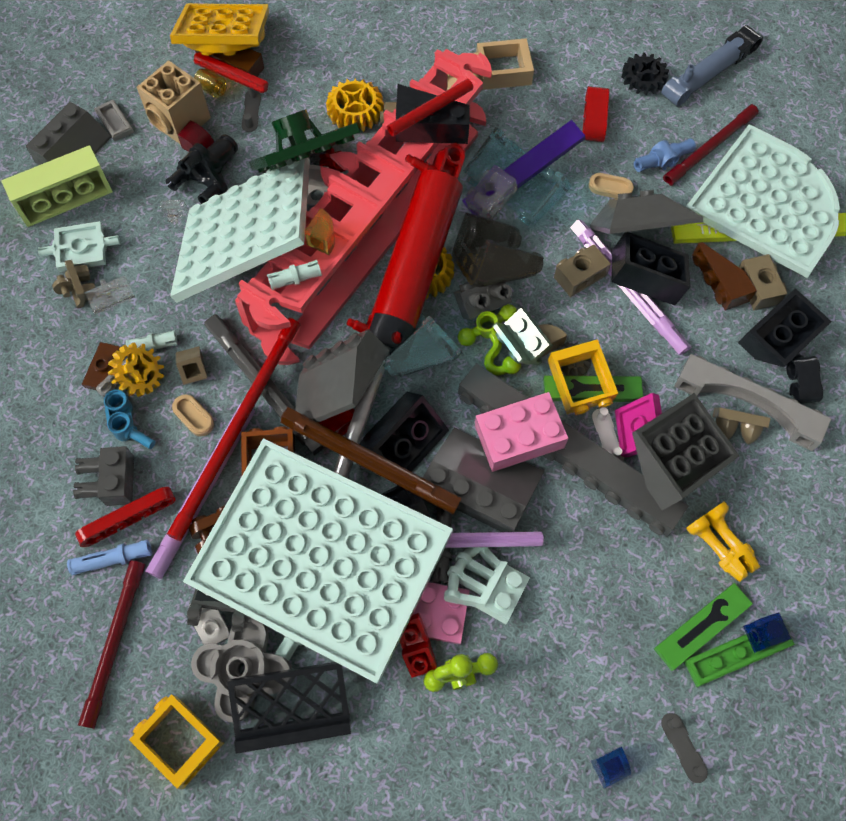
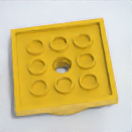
(220, 27)

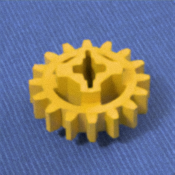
(139, 360)

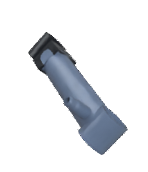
(733, 51)

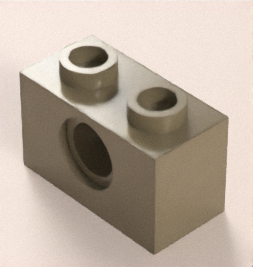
(594, 267)
(766, 281)

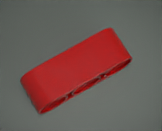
(595, 113)

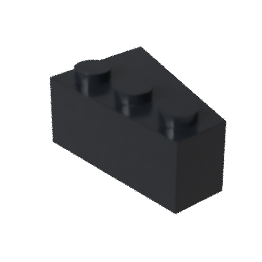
(443, 126)

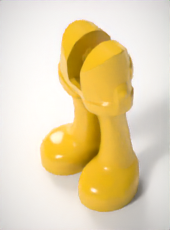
(739, 557)

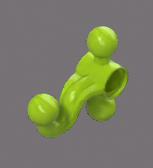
(468, 336)
(460, 671)

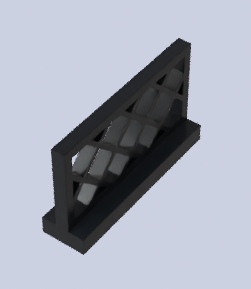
(294, 731)

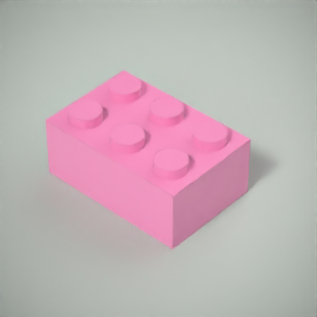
(520, 431)

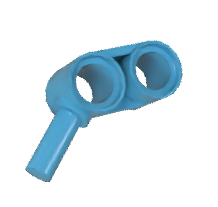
(123, 415)

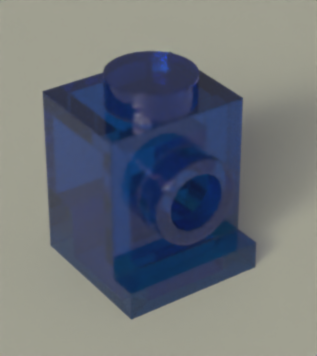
(767, 632)

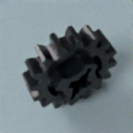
(645, 73)

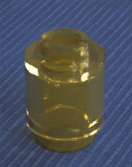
(211, 82)

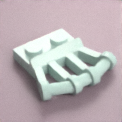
(501, 592)

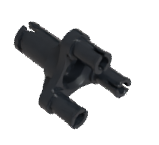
(205, 167)

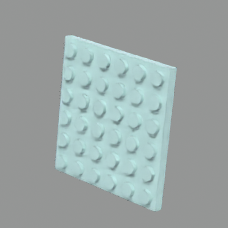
(242, 228)

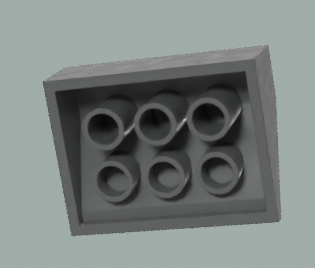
(339, 376)
(681, 451)
(487, 496)

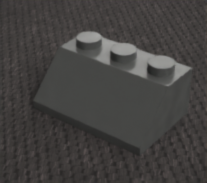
(66, 133)

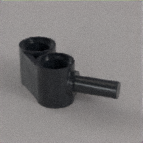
(807, 373)

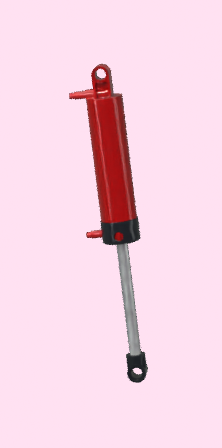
(410, 269)

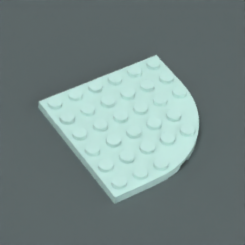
(771, 201)

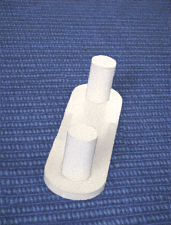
(605, 429)

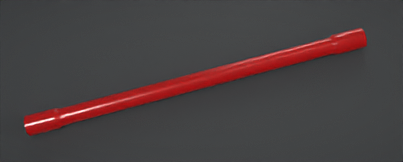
(185, 517)

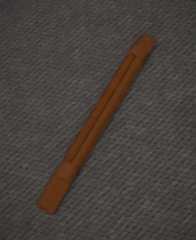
(370, 460)

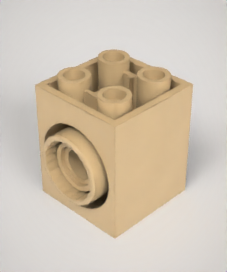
(173, 100)

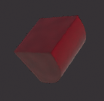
(192, 134)

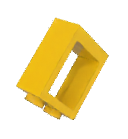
(576, 354)
(198, 759)

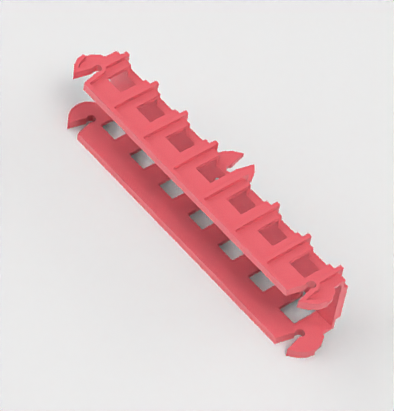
(352, 228)

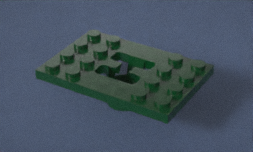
(293, 128)

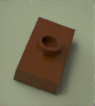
(99, 365)

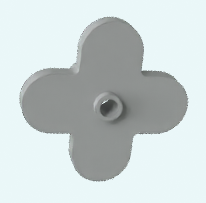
(222, 662)

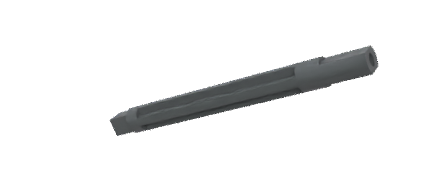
(251, 369)

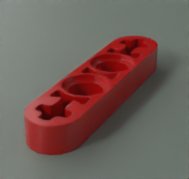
(125, 516)

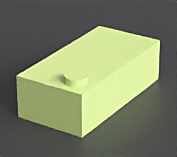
(57, 186)

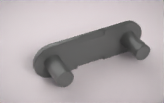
(251, 110)
(689, 757)

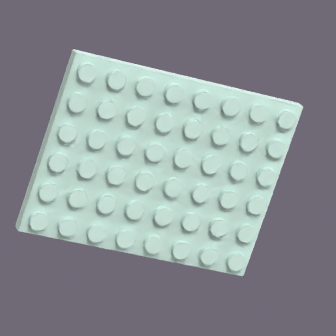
(320, 559)

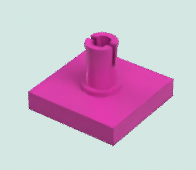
(634, 416)

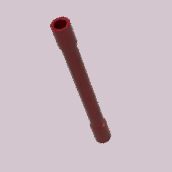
(680, 170)
(94, 701)

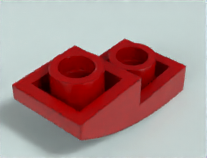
(417, 648)

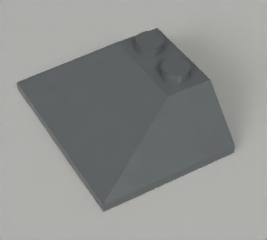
(642, 213)

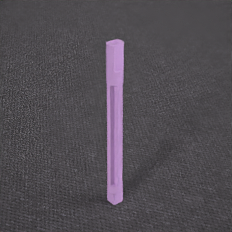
(641, 301)
(170, 546)

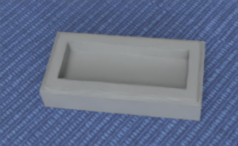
(114, 120)

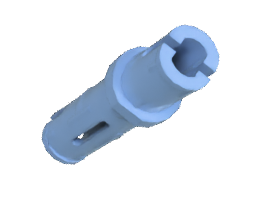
(102, 559)

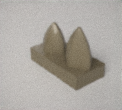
(751, 424)

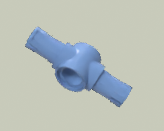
(664, 155)

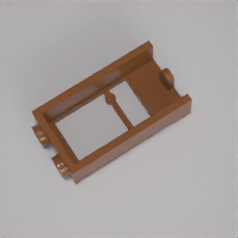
(251, 440)

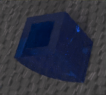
(612, 766)

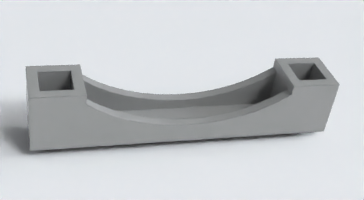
(803, 424)

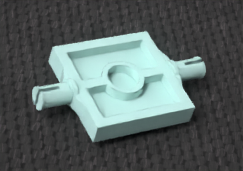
(81, 244)

